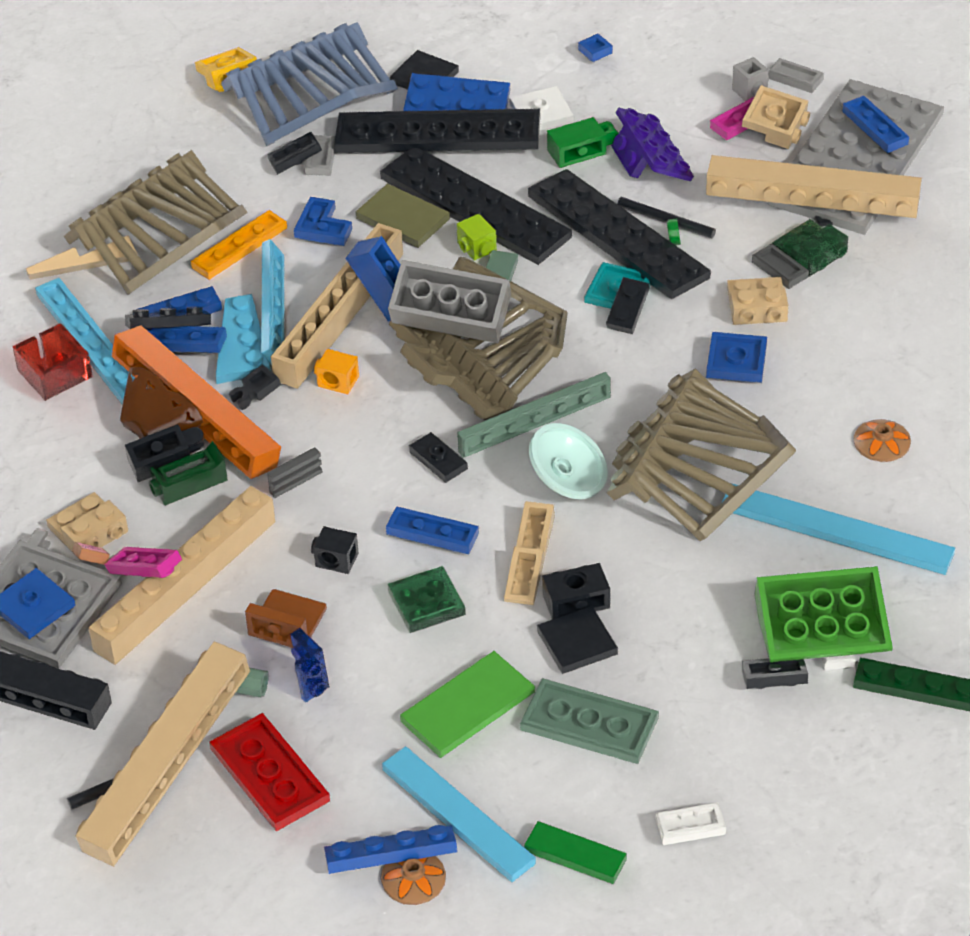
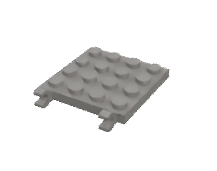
(85, 583)

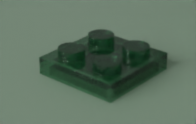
(426, 599)

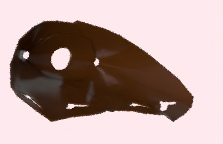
(152, 409)

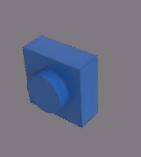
(595, 47)

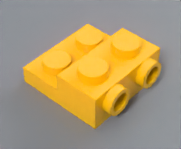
(216, 66)

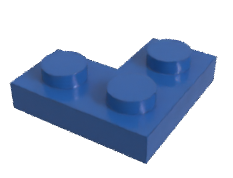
(318, 226)

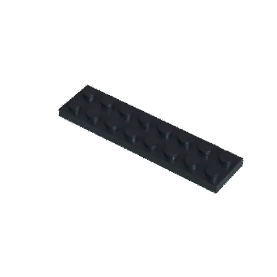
(438, 130)
(464, 196)
(619, 233)

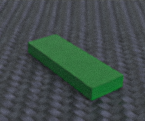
(575, 852)

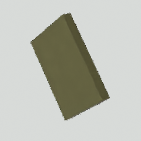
(404, 212)

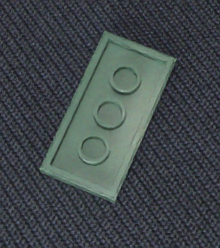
(589, 720)

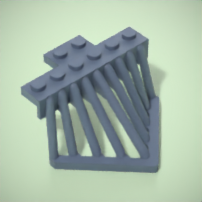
(306, 57)

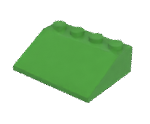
(822, 614)

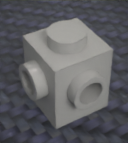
(749, 77)

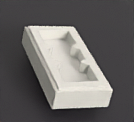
(690, 823)

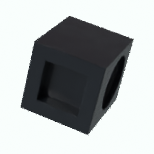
(335, 549)

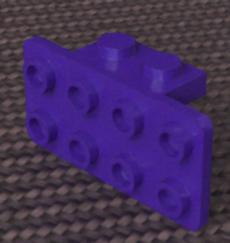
(646, 142)

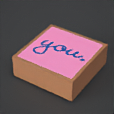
(90, 553)

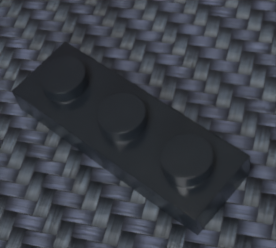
(168, 318)

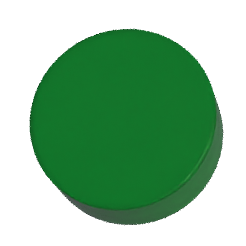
(673, 231)

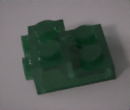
(813, 245)

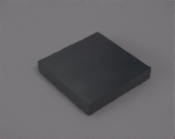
(423, 64)
(577, 639)

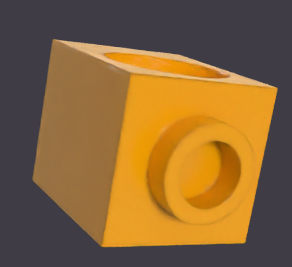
(337, 371)

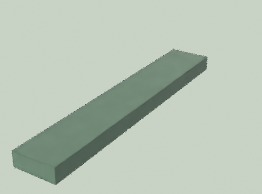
(534, 414)

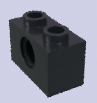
(576, 590)

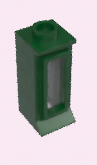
(189, 475)

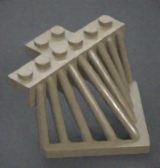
(158, 192)
(471, 371)
(686, 416)

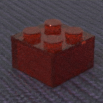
(62, 366)

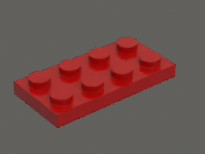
(269, 771)

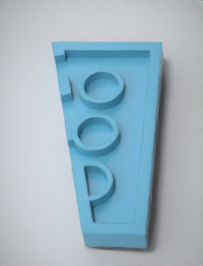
(242, 345)

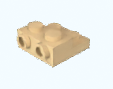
(777, 116)
(757, 300)
(89, 522)

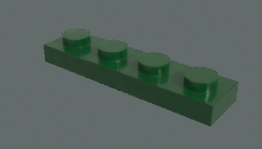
(913, 684)

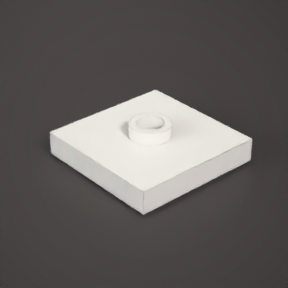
(552, 106)

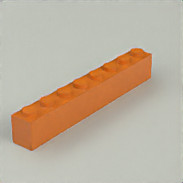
(222, 423)

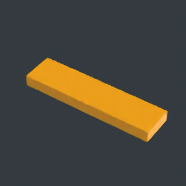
(238, 244)

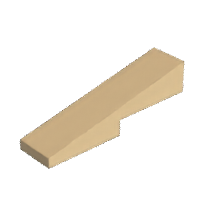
(71, 261)
(529, 553)

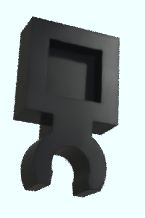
(256, 384)

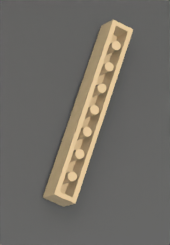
(813, 186)
(327, 318)
(203, 558)
(162, 753)

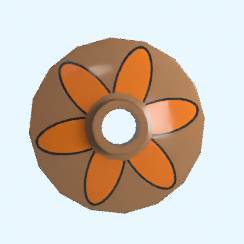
(882, 440)
(416, 886)

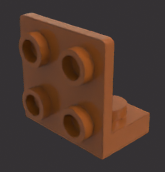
(283, 615)

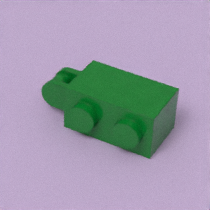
(580, 141)

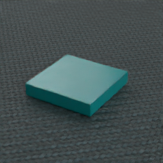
(607, 282)

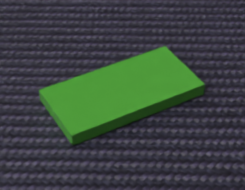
(467, 704)

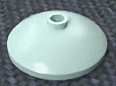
(568, 461)

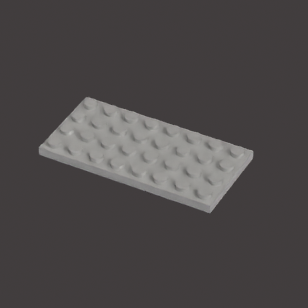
(843, 145)

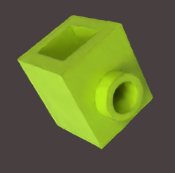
(476, 237)

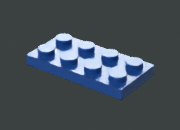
(455, 93)

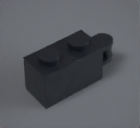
(162, 449)

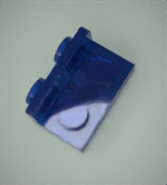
(309, 665)

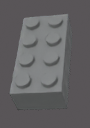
(450, 301)

